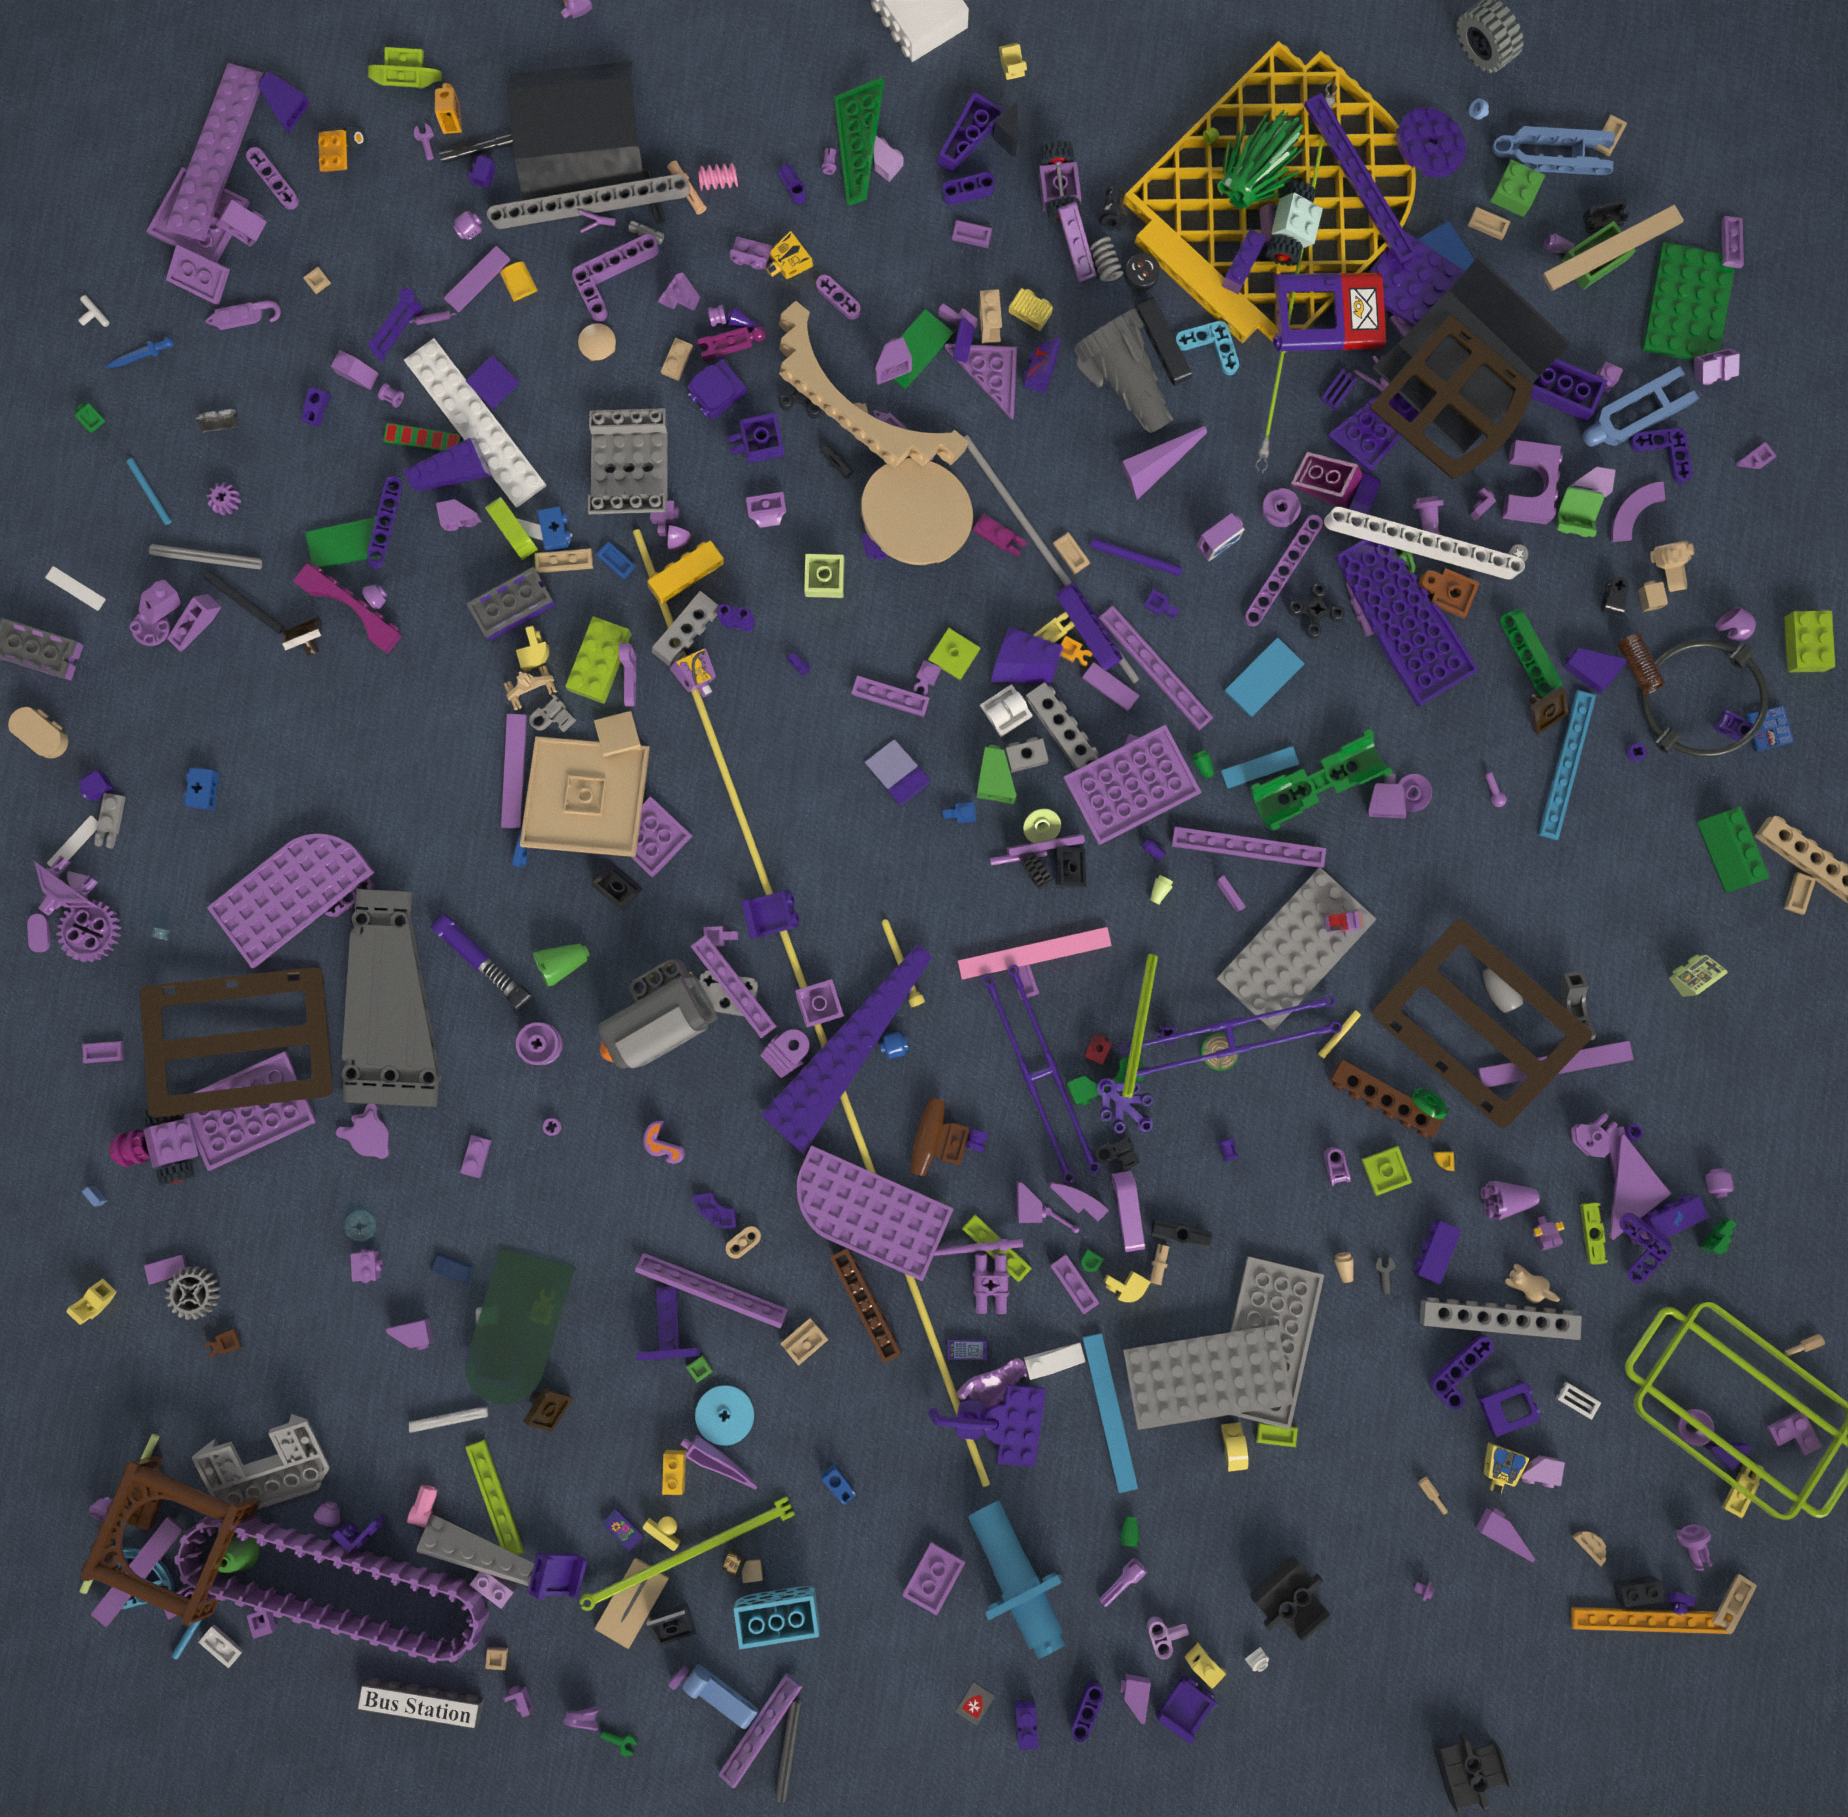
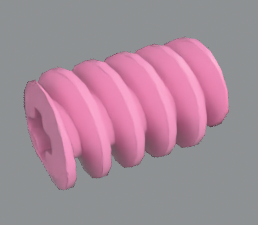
(717, 176)

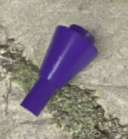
(739, 319)

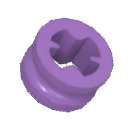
(557, 1129)

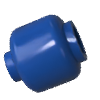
(894, 1045)

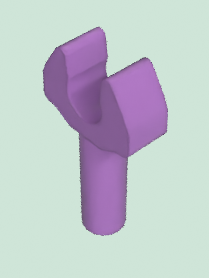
(425, 140)

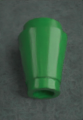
(1203, 763)
(1130, 1532)

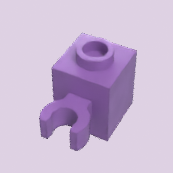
(665, 518)

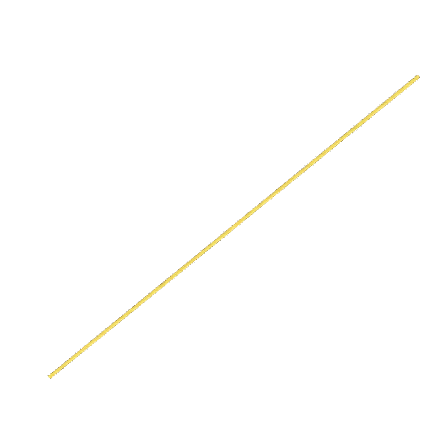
(818, 1028)

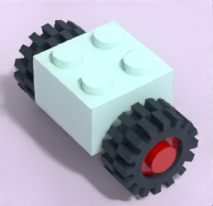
(1294, 223)

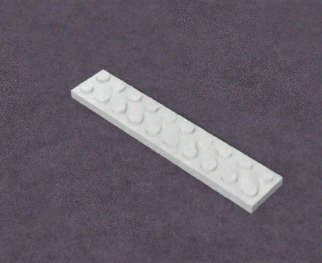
(475, 421)

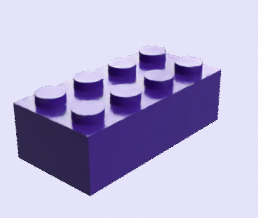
(1569, 389)

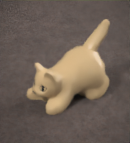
(1534, 1287)

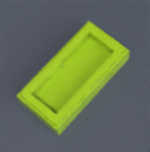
(1276, 1435)

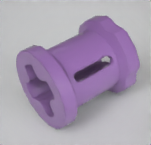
(391, 395)

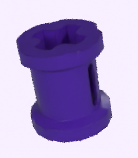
(1228, 1149)

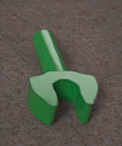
(621, 1742)

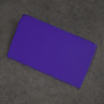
(963, 340)

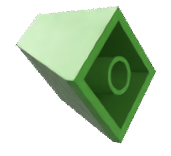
(995, 777)

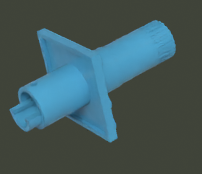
(1020, 1585)

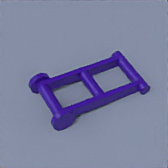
(414, 309)

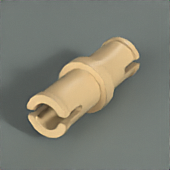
(1159, 1264)

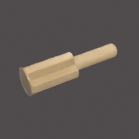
(1807, 1345)
(1432, 1493)

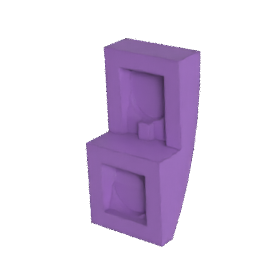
(952, 317)

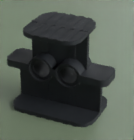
(1281, 1589)
(1459, 1776)

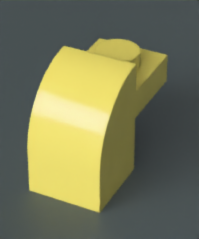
(1012, 61)
(534, 655)
(1132, 1288)
(92, 1303)
(1235, 1447)

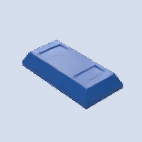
(616, 560)

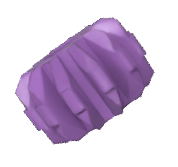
(224, 504)

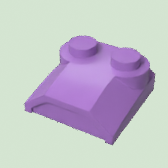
(819, 1003)

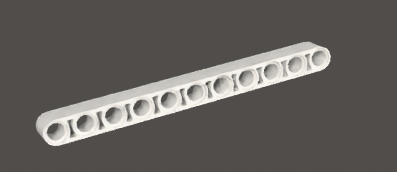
(1415, 544)

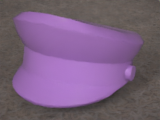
(582, 1719)

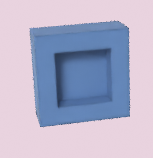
(94, 1196)

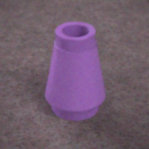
(1557, 244)

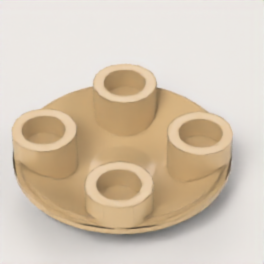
(597, 342)

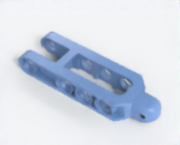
(1578, 139)
(1605, 432)

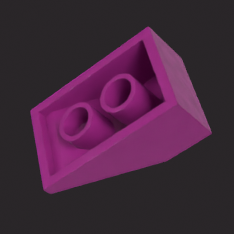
(1328, 479)

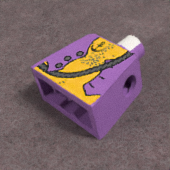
(695, 672)

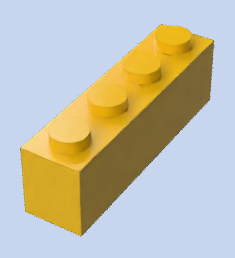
(685, 572)

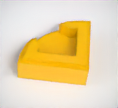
(1445, 1160)

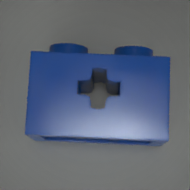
(548, 519)
(203, 798)

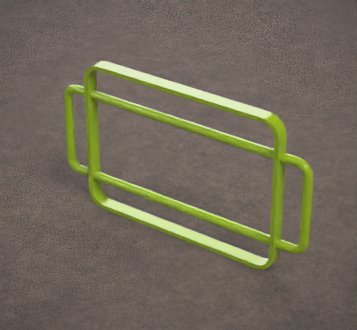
(1646, 1386)

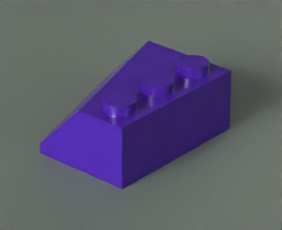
(1026, 659)

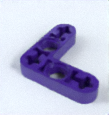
(1670, 443)
(1651, 1250)

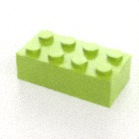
(597, 660)

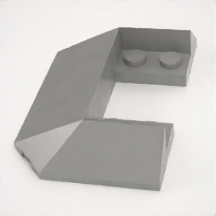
(289, 1474)

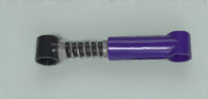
(480, 960)

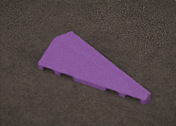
(680, 292)
(1152, 464)

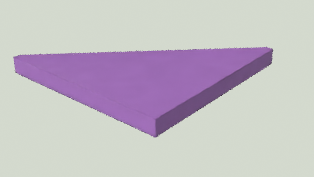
(993, 371)
(1635, 1186)

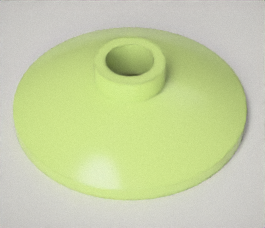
(1046, 831)

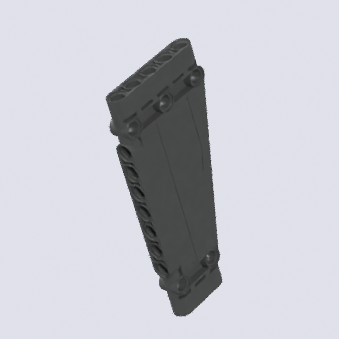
(387, 1008)

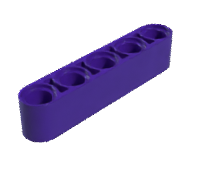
(384, 530)
(1089, 626)

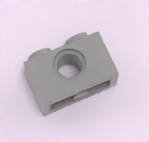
(1017, 762)

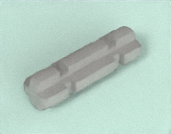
(634, 227)

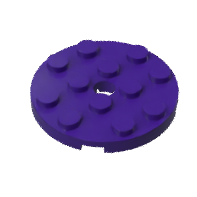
(1417, 151)

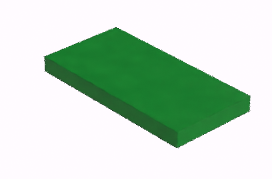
(923, 341)
(341, 543)

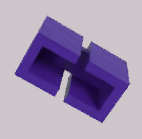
(1026, 1725)

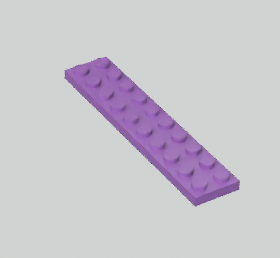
(215, 152)

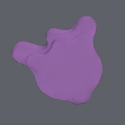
(369, 1133)

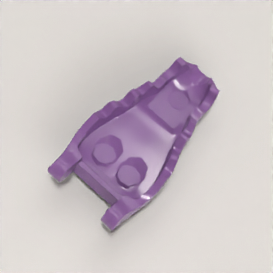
(991, 1386)

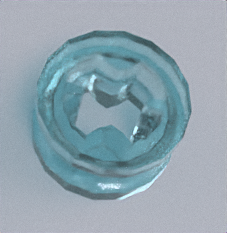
(160, 933)

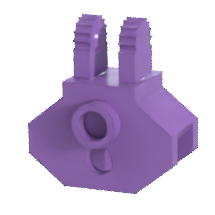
(1595, 1135)

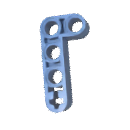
(719, 1695)

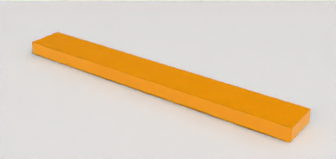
(1644, 1620)

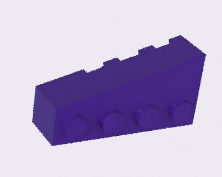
(970, 130)

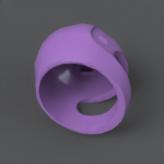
(1741, 624)

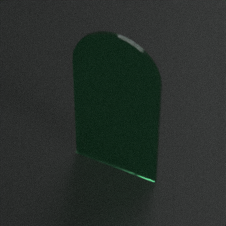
(516, 1327)

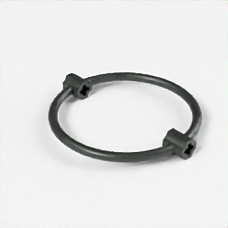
(1740, 657)

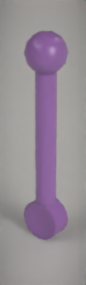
(1075, 1229)

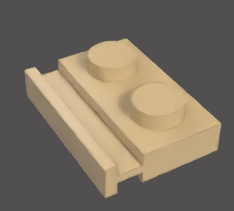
(804, 1341)

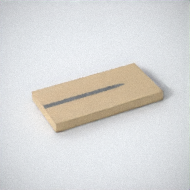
(631, 1606)

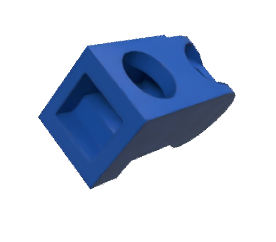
(838, 1484)

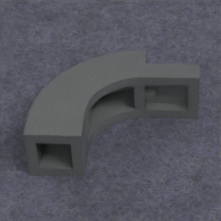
(1573, 997)

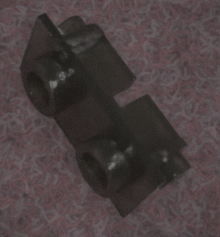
(211, 421)

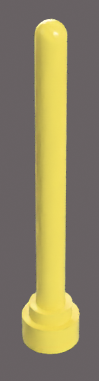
(914, 998)

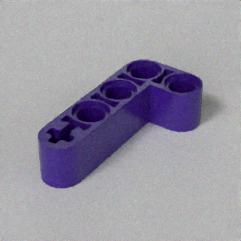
(1464, 1369)

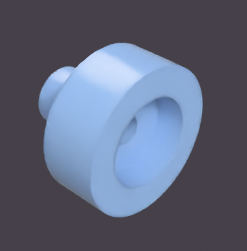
(1479, 109)

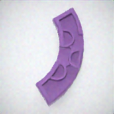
(1631, 507)

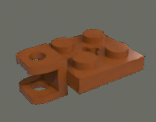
(1440, 586)

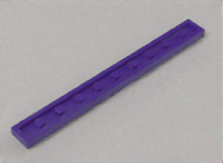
(1360, 178)

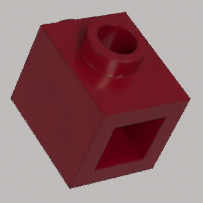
(1098, 1049)

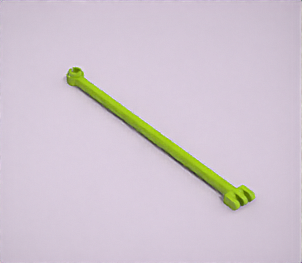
(687, 1554)

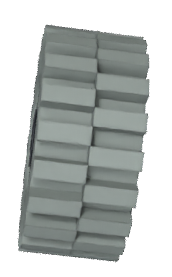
(1490, 35)

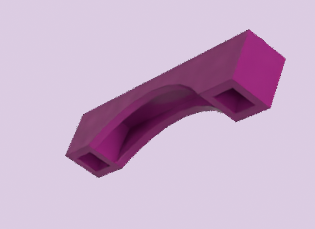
(316, 584)

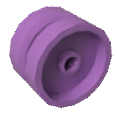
(539, 1055)

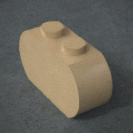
(38, 732)

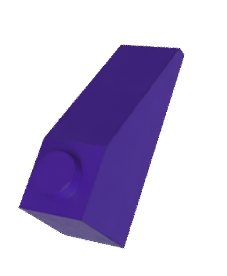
(1364, 494)

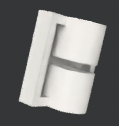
(1006, 710)

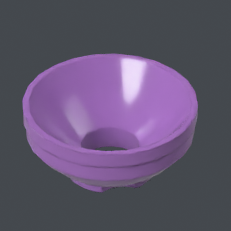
(1695, 1438)

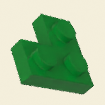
(1718, 1240)

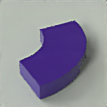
(714, 1212)

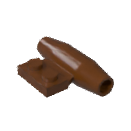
(938, 1139)

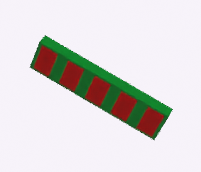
(420, 437)

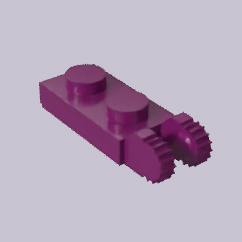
(998, 535)

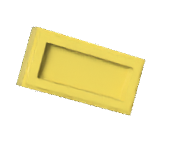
(663, 1531)

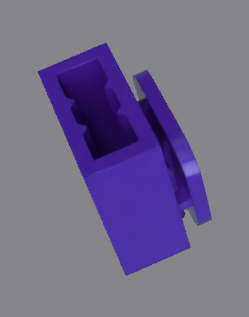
(715, 389)

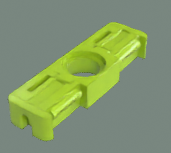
(1591, 1219)

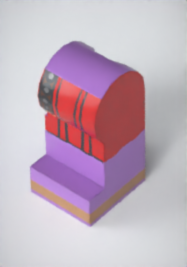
(1344, 922)

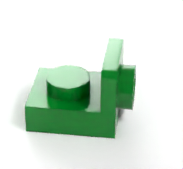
(89, 417)

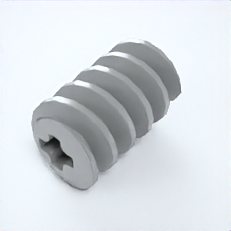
(1104, 260)

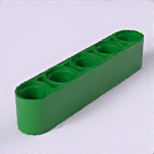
(1530, 652)

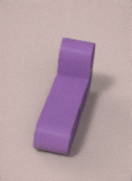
(1129, 1211)

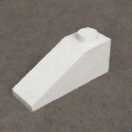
(1054, 1360)

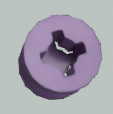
(717, 315)

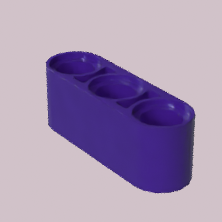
(975, 182)
(1086, 1701)

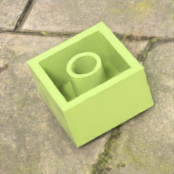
(824, 575)

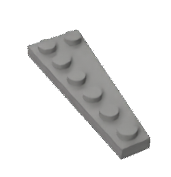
(466, 1549)

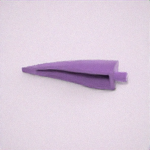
(710, 1457)

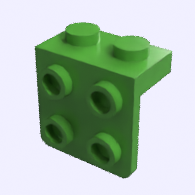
(1579, 511)

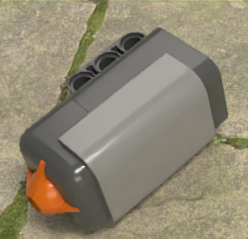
(659, 1019)

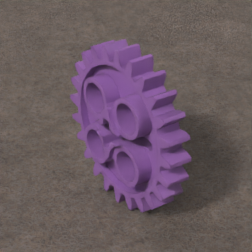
(81, 947)

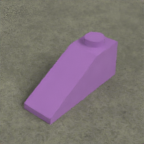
(194, 620)
(1501, 1530)

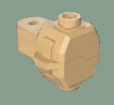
(1673, 558)

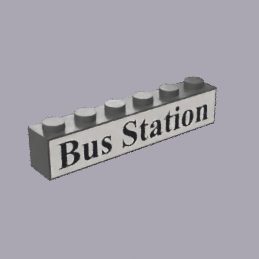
(420, 1703)

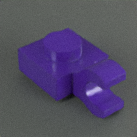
(1159, 603)

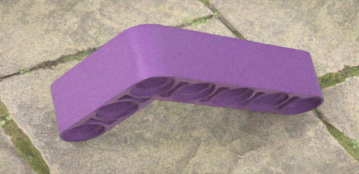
(609, 270)

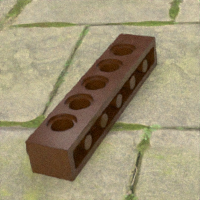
(1339, 1078)
(866, 1305)

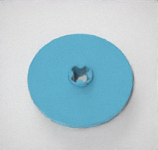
(737, 1406)

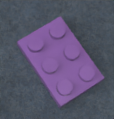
(197, 274)
(933, 1578)

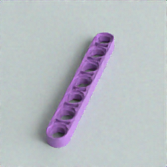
(1287, 562)

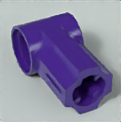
(792, 183)

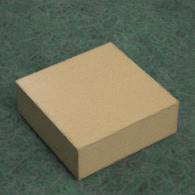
(317, 280)
(752, 1571)
(496, 1658)

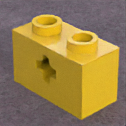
(674, 1472)

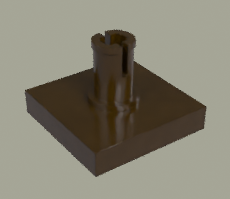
(303, 634)
(1548, 709)
(547, 1409)

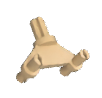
(526, 683)

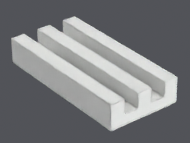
(1563, 1392)

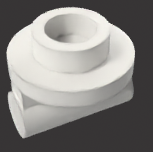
(1257, 1660)

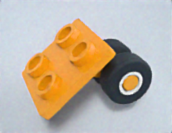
(334, 147)

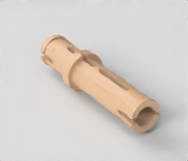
(693, 197)

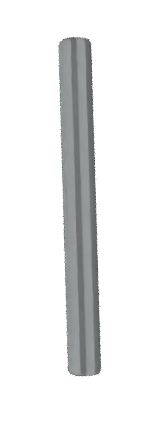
(204, 556)

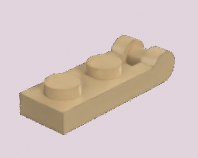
(1734, 1603)

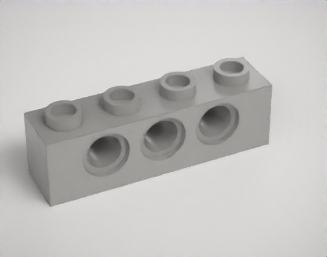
(700, 604)

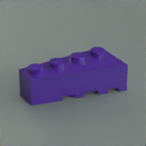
(451, 466)

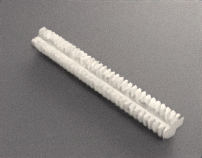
(440, 1421)

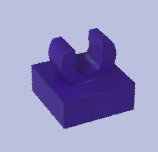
(1680, 1602)

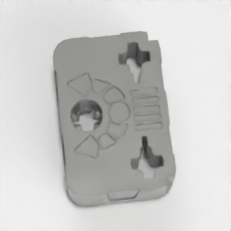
(717, 994)

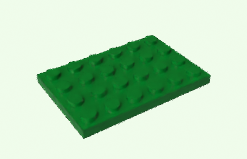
(1688, 303)

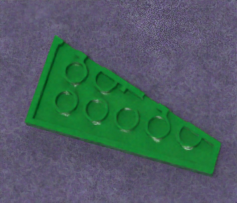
(857, 127)

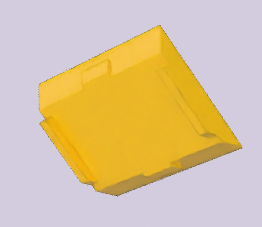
(518, 280)

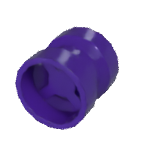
(976, 1140)

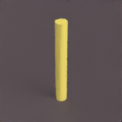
(1337, 1036)

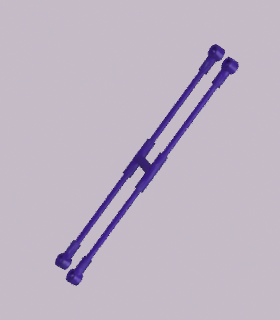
(1233, 1049)
(1051, 1069)

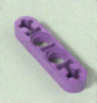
(272, 178)

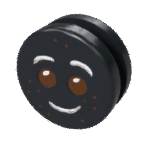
(1142, 272)

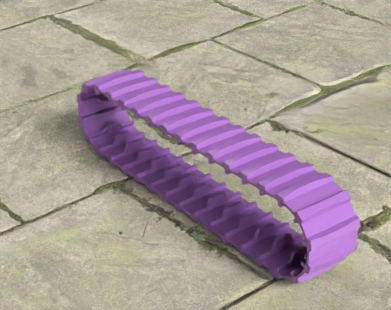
(319, 1617)

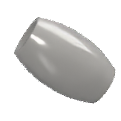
(1500, 992)

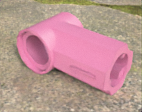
(421, 1511)

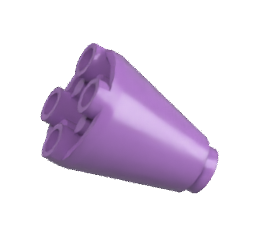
(1507, 1199)

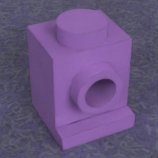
(1611, 373)
(258, 1626)

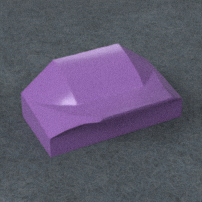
(766, 509)

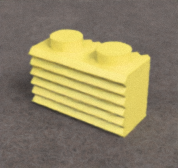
(1031, 309)

